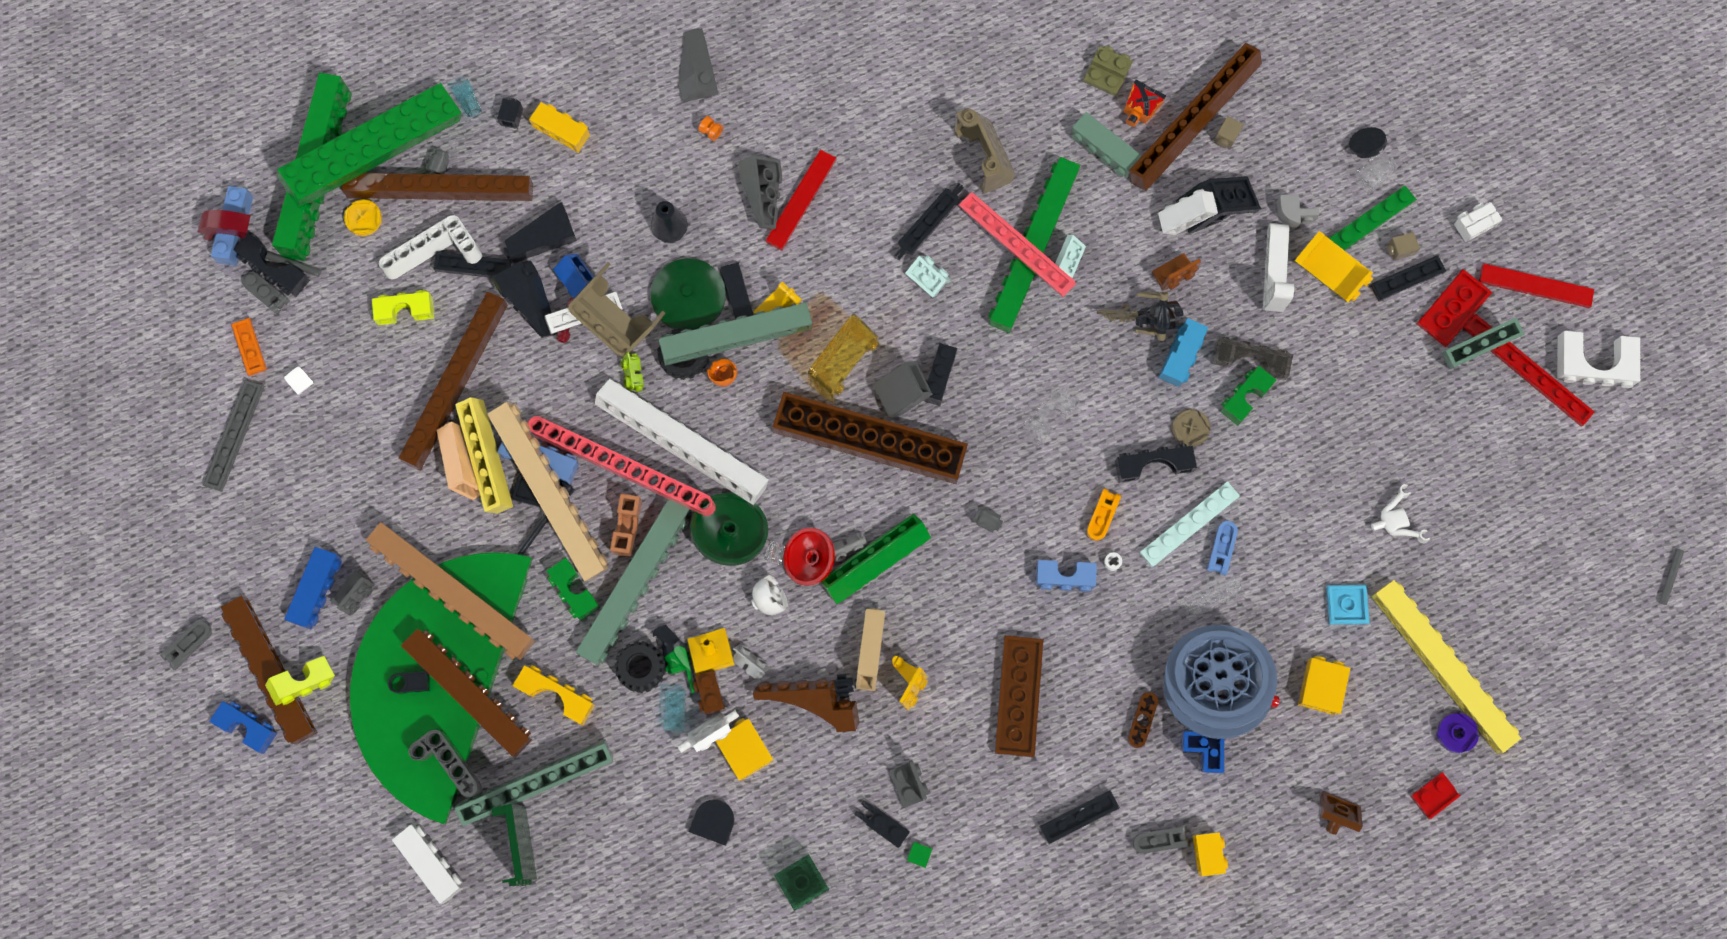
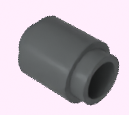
(437, 163)
(988, 519)

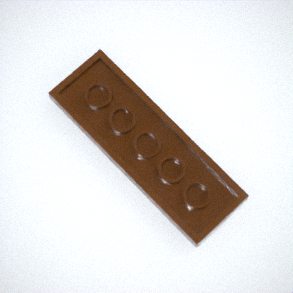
(1019, 696)

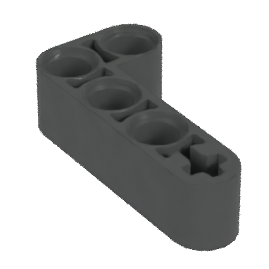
(449, 766)

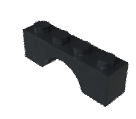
(254, 252)
(1179, 459)

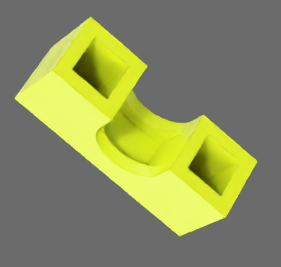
(386, 307)
(284, 688)

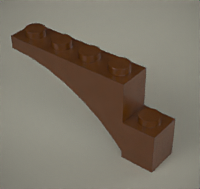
(814, 696)

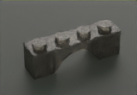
(1274, 362)

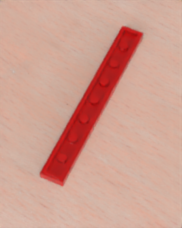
(1534, 375)

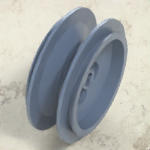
(1204, 710)

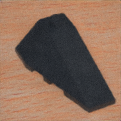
(526, 292)

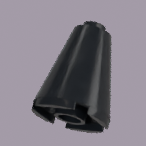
(668, 223)

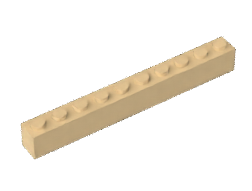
(548, 490)

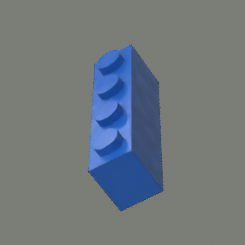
(313, 588)

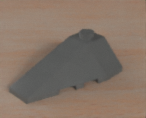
(696, 70)

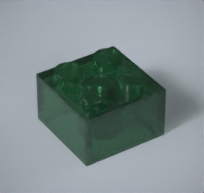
(801, 882)

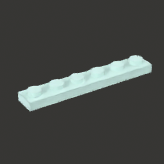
(1189, 524)

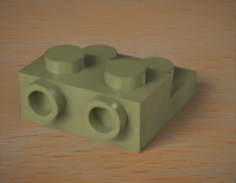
(1108, 70)

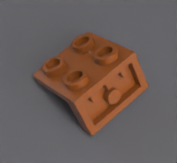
(1174, 271)

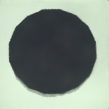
(1367, 142)

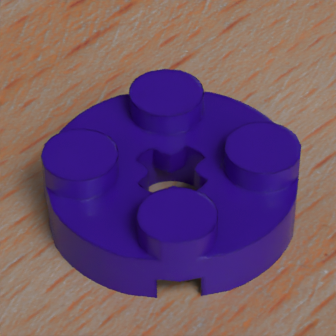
(1456, 744)

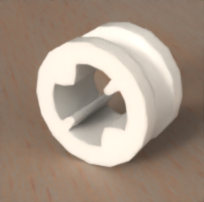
(1113, 555)

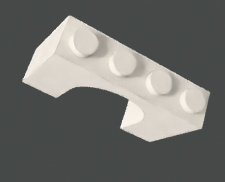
(1574, 367)

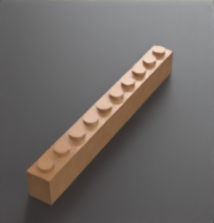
(452, 592)

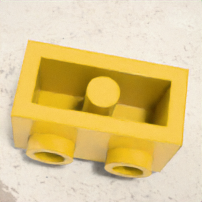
(1210, 854)

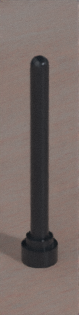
(539, 526)

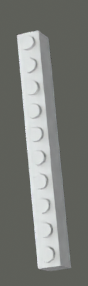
(681, 441)

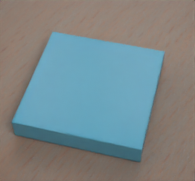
(1347, 604)

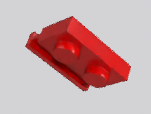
(1435, 795)

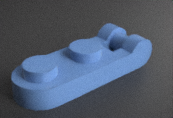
(1223, 547)

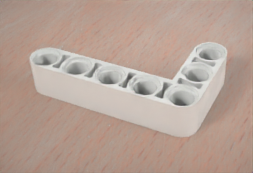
(426, 244)
(1276, 290)

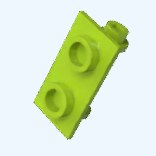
(630, 365)

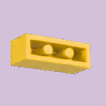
(559, 126)

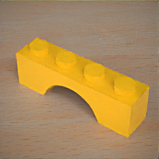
(575, 707)

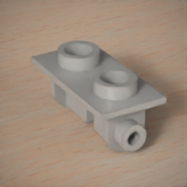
(855, 544)
(757, 666)

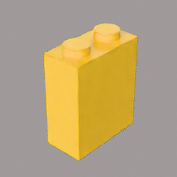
(1324, 685)
(744, 749)

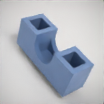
(1049, 576)

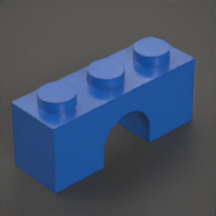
(258, 735)

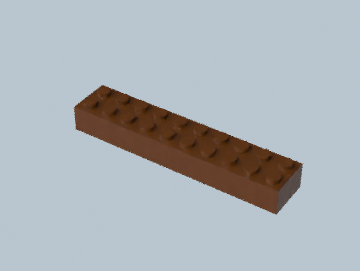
(869, 438)

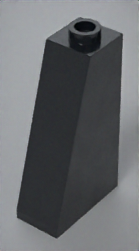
(541, 235)

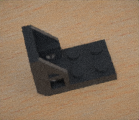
(1231, 197)

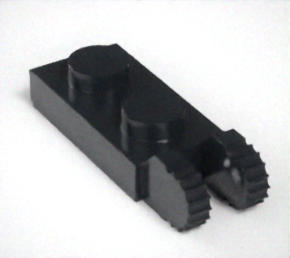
(884, 825)

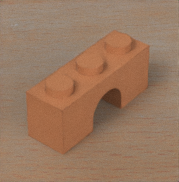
(628, 518)

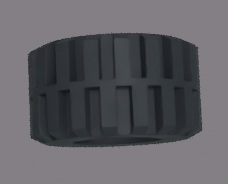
(630, 653)

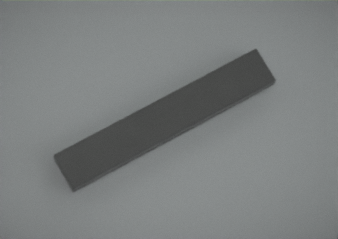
(233, 435)

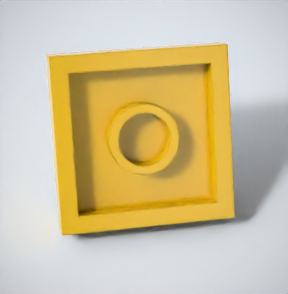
(711, 651)

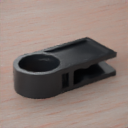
(413, 682)

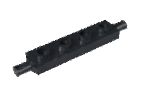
(928, 221)

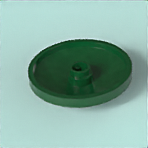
(688, 294)
(732, 533)

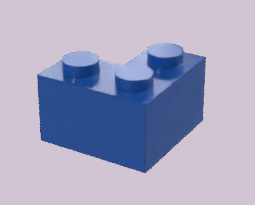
(1211, 751)

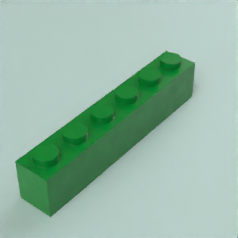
(875, 558)

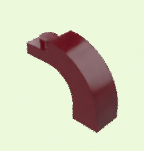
(223, 222)

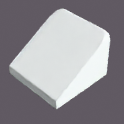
(298, 380)

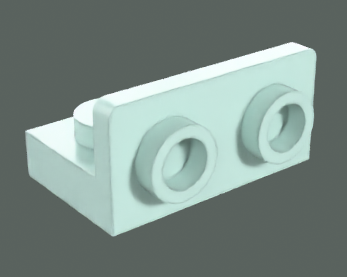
(1070, 255)
(928, 275)

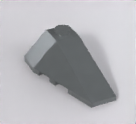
(761, 183)

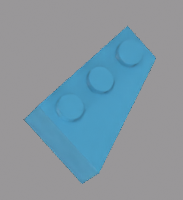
(1183, 352)

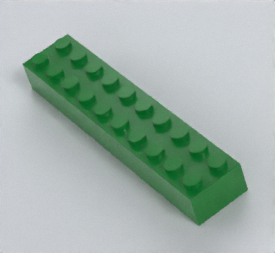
(322, 125)
(369, 145)

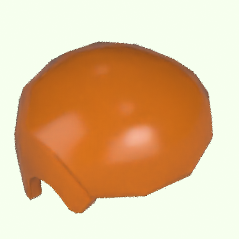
(722, 372)

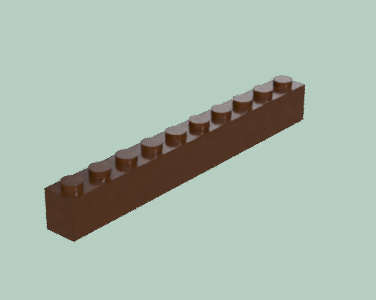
(1195, 117)
(440, 187)
(453, 381)

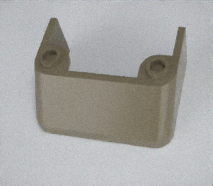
(607, 319)

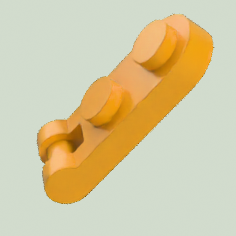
(1102, 515)

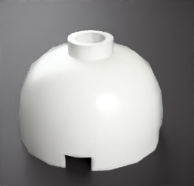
(768, 597)

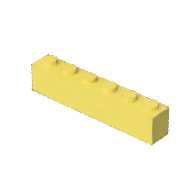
(484, 455)

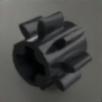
(843, 685)

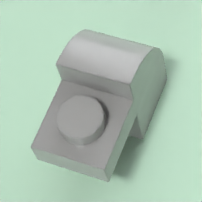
(1290, 213)

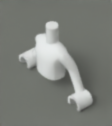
(1397, 519)

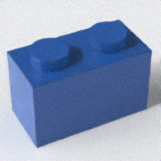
(573, 273)

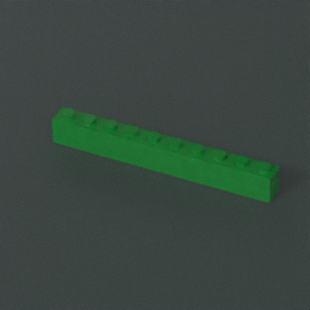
(1039, 234)

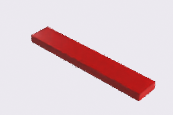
(801, 199)
(1536, 285)

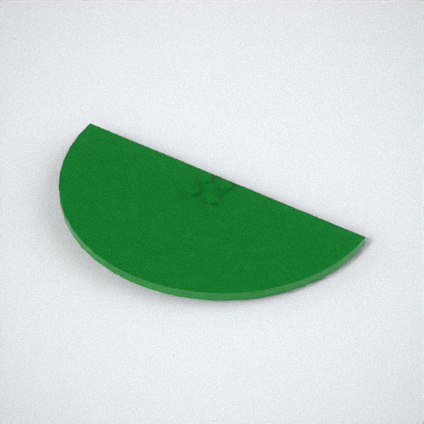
(392, 722)

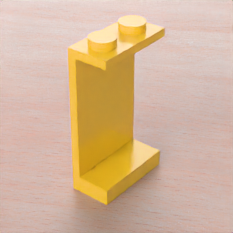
(1334, 267)

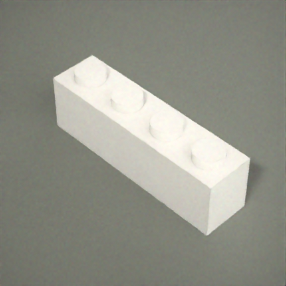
(427, 863)

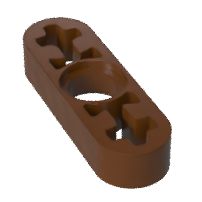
(1141, 704)

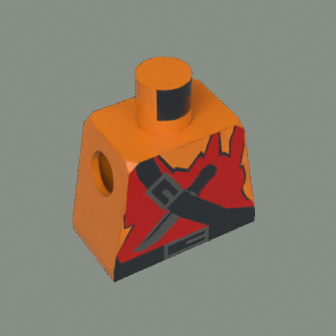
(1142, 103)

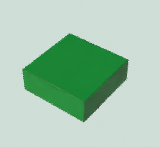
(919, 854)

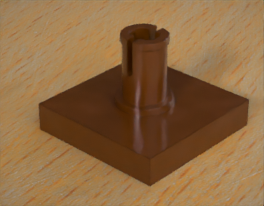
(1340, 813)

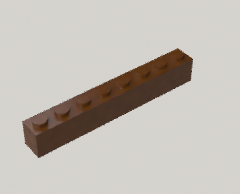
(266, 664)
(467, 692)

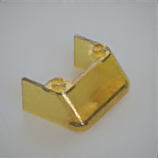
(840, 357)

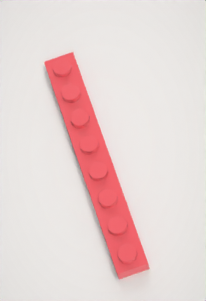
(1017, 244)

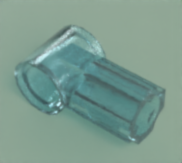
(465, 94)

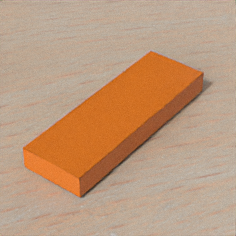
(249, 346)

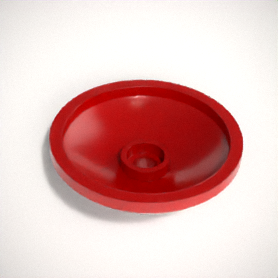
(801, 554)

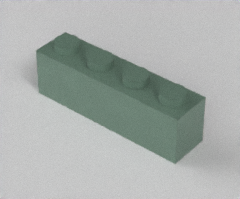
(1105, 145)
(1483, 343)

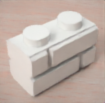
(1478, 221)

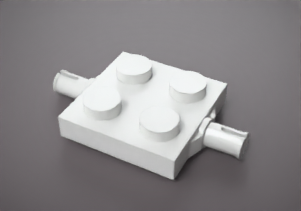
(708, 732)

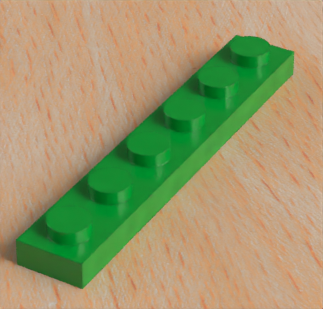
(1373, 218)

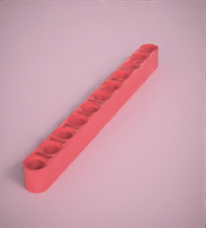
(627, 471)

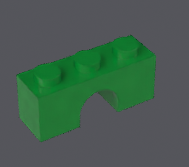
(1257, 382)
(580, 604)

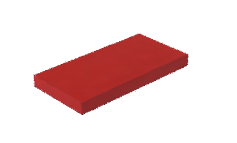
(1454, 308)

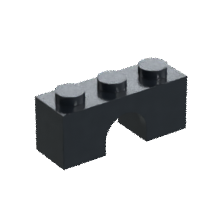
(940, 373)

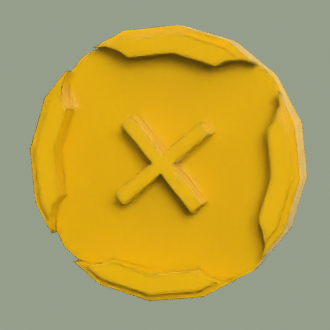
(363, 217)

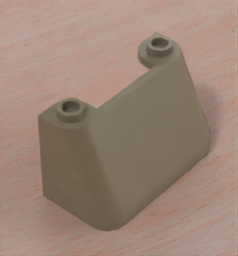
(997, 166)

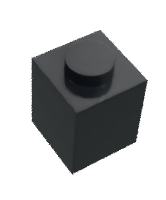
(510, 113)

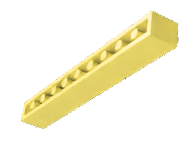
(1446, 667)

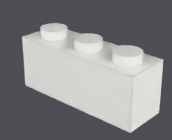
(1187, 212)

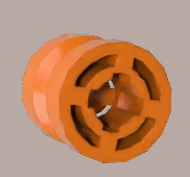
(710, 128)

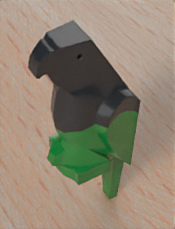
(674, 653)

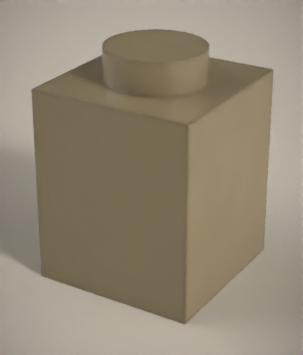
(1228, 133)
(1403, 246)

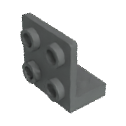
(352, 593)
(908, 784)

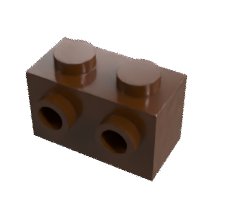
(710, 693)

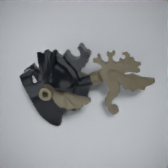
(1157, 315)

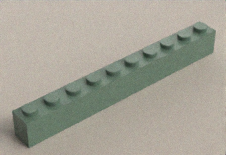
(634, 582)

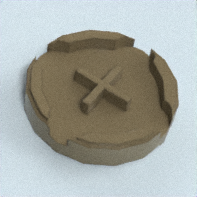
(1191, 427)

